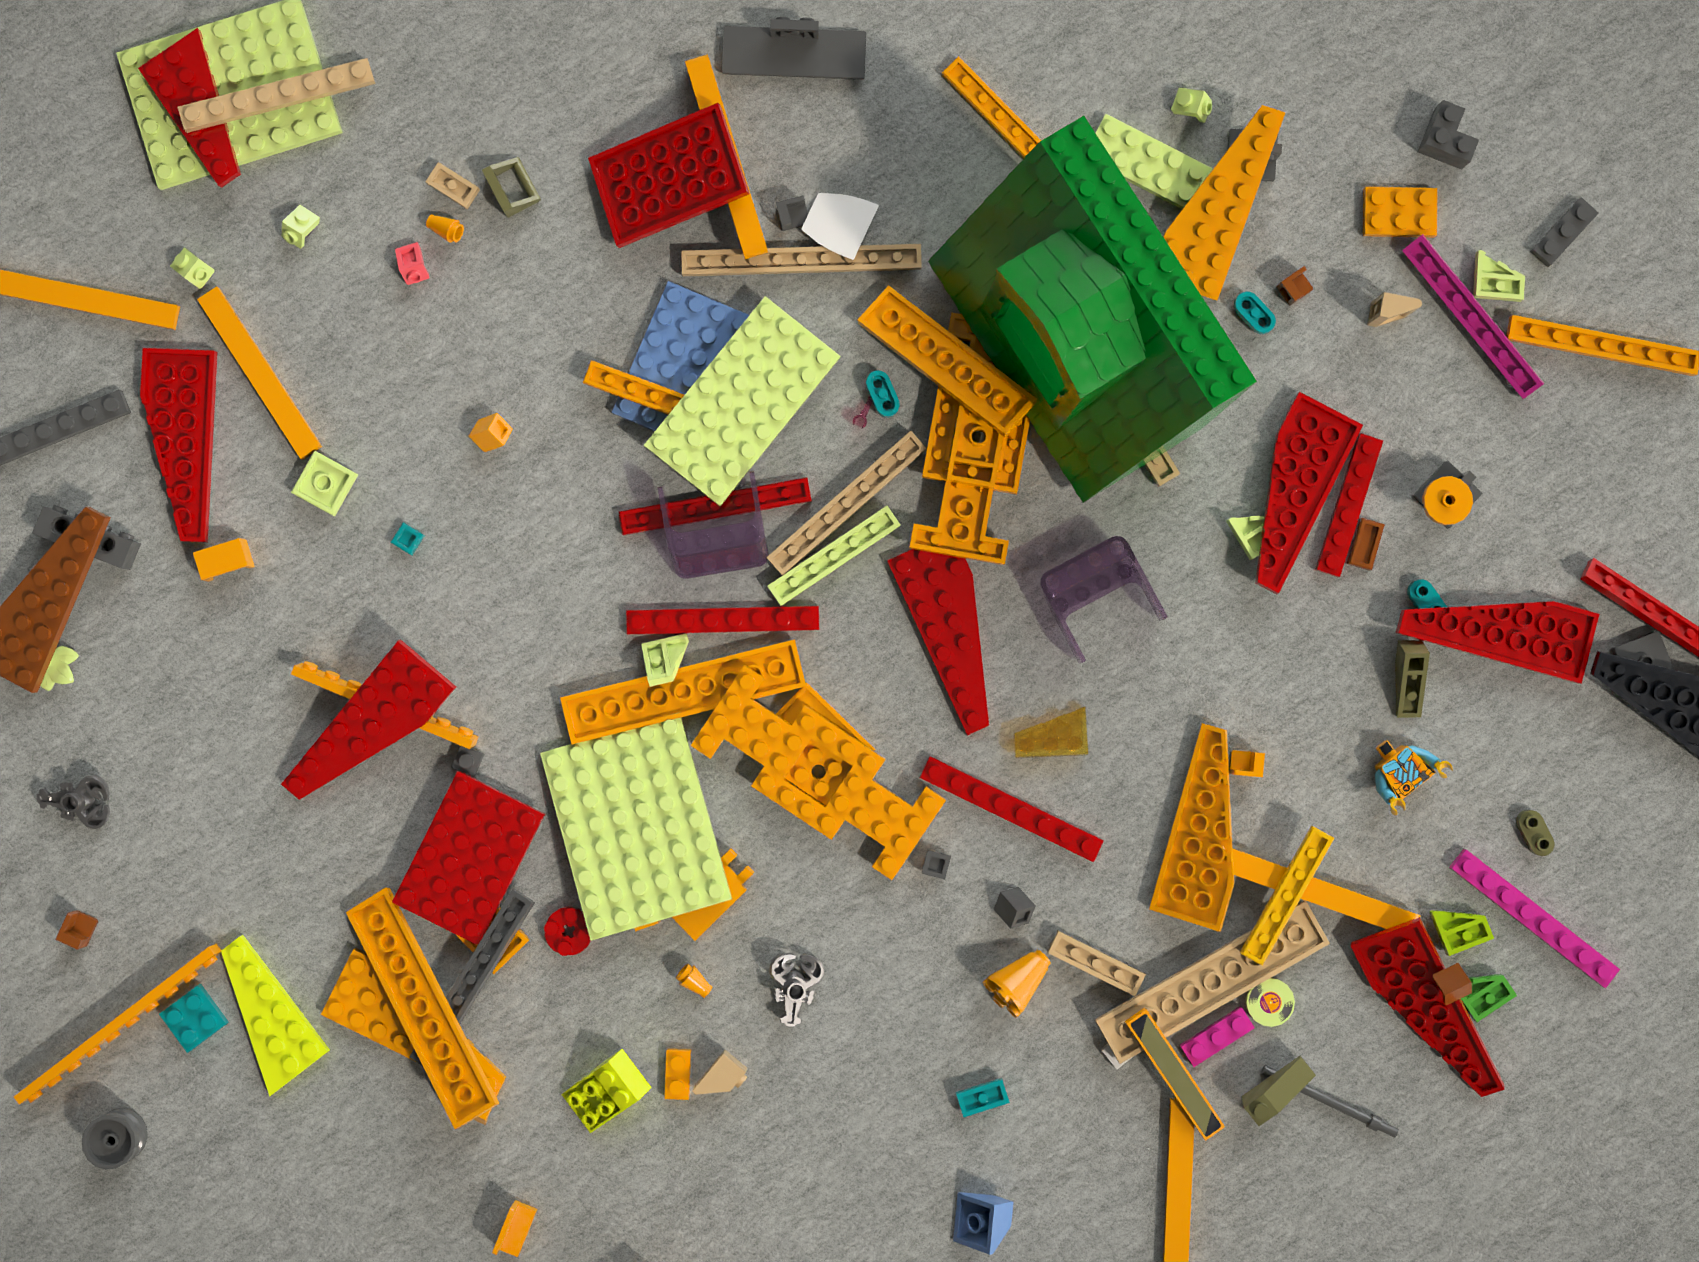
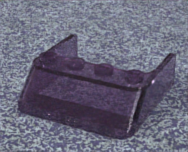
(717, 548)
(1090, 578)

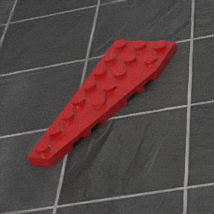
(180, 409)
(1303, 470)
(945, 612)
(1530, 636)
(386, 707)
(1401, 969)

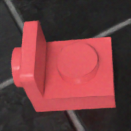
(411, 263)

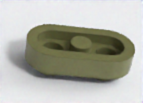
(1536, 833)

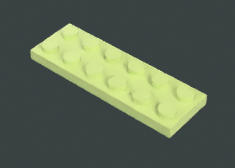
(1152, 163)

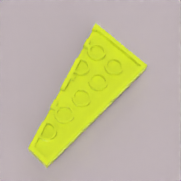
(276, 1026)

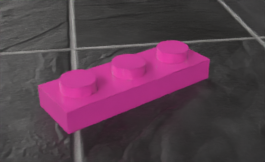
(1217, 1036)

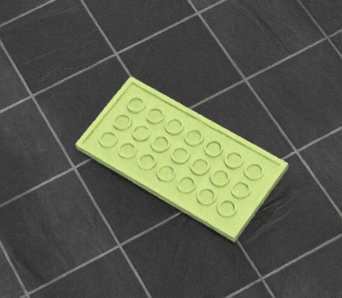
(742, 401)

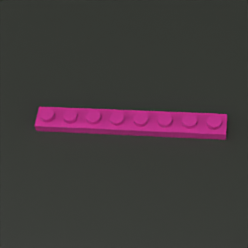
(1473, 316)
(1534, 918)

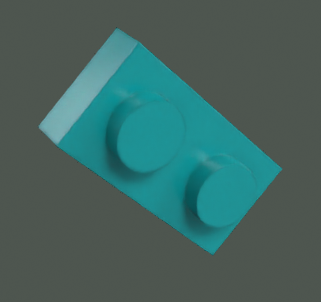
(982, 1097)

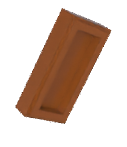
(1365, 544)

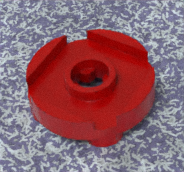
(555, 927)

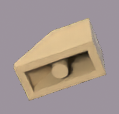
(722, 1075)

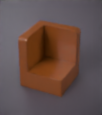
(1295, 286)
(77, 929)
(1453, 983)

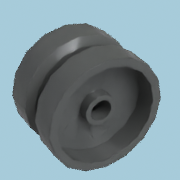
(114, 1138)

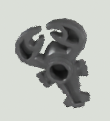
(78, 800)
(794, 984)

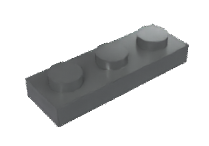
(1564, 232)

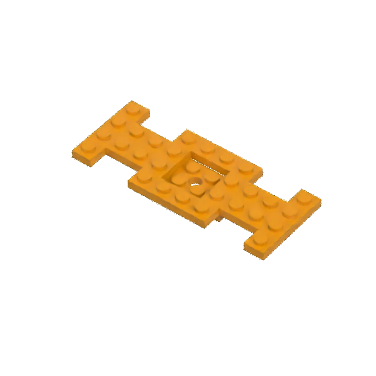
(968, 473)
(845, 788)

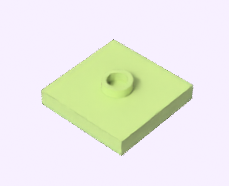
(324, 483)

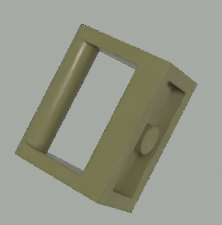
(510, 209)

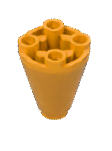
(1017, 981)

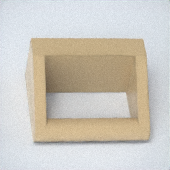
(1391, 307)

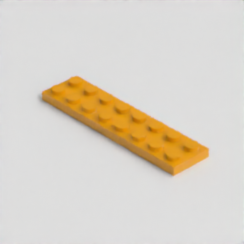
(947, 361)

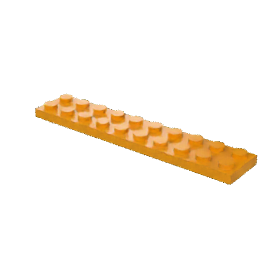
(693, 691)
(422, 1008)

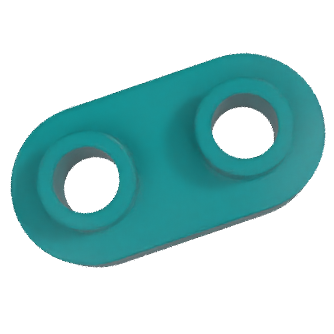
(1256, 311)
(883, 394)
(1429, 599)

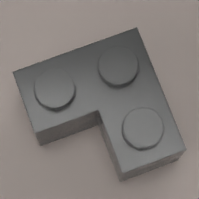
(1444, 141)

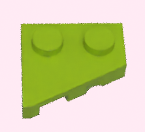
(1460, 930)

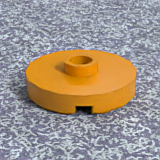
(1435, 503)

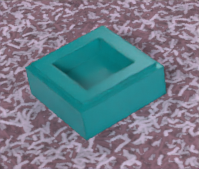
(407, 538)

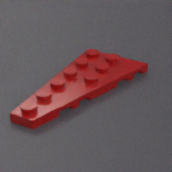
(184, 77)

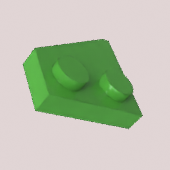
(1487, 995)

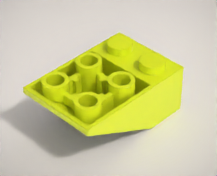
(606, 1091)

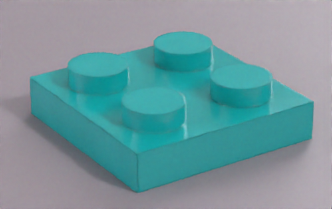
(194, 1018)

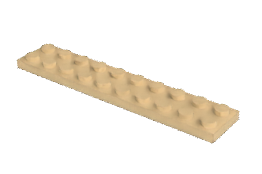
(1211, 983)

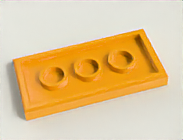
(810, 698)

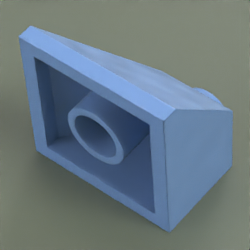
(982, 1221)

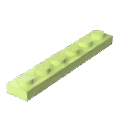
(834, 555)

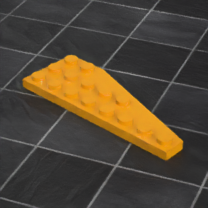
(1215, 216)
(1198, 859)
(365, 1008)

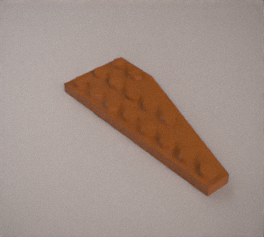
(43, 601)

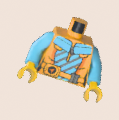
(1404, 771)

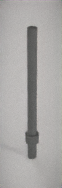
(1371, 1121)

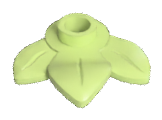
(58, 669)

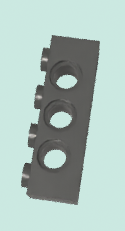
(121, 555)

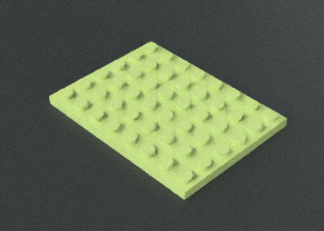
(242, 54)
(635, 827)

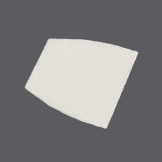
(839, 222)

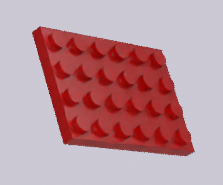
(668, 175)
(468, 858)

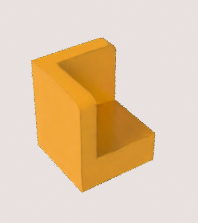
(490, 432)
(1247, 763)

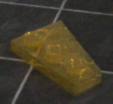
(1054, 738)

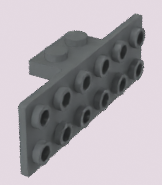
(794, 50)

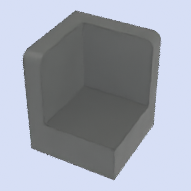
(792, 212)
(1014, 907)

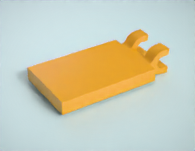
(699, 920)

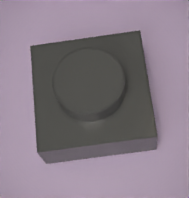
(467, 761)
(936, 864)

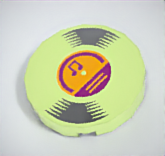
(1270, 1002)

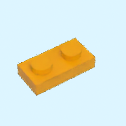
(678, 1074)

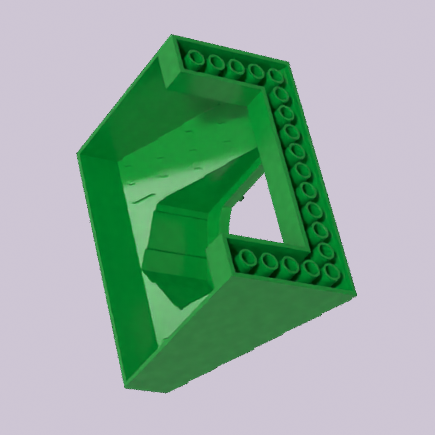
(1125, 332)

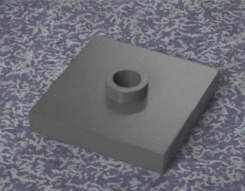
(1646, 649)

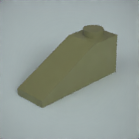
(1410, 677)
(1277, 1090)

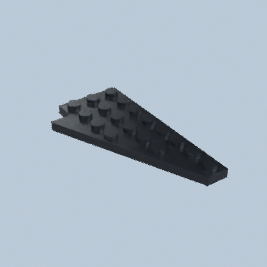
(1657, 692)

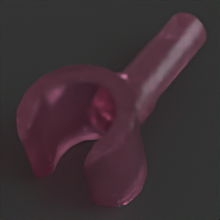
(864, 412)

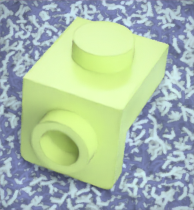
(1192, 103)
(298, 226)
(192, 268)

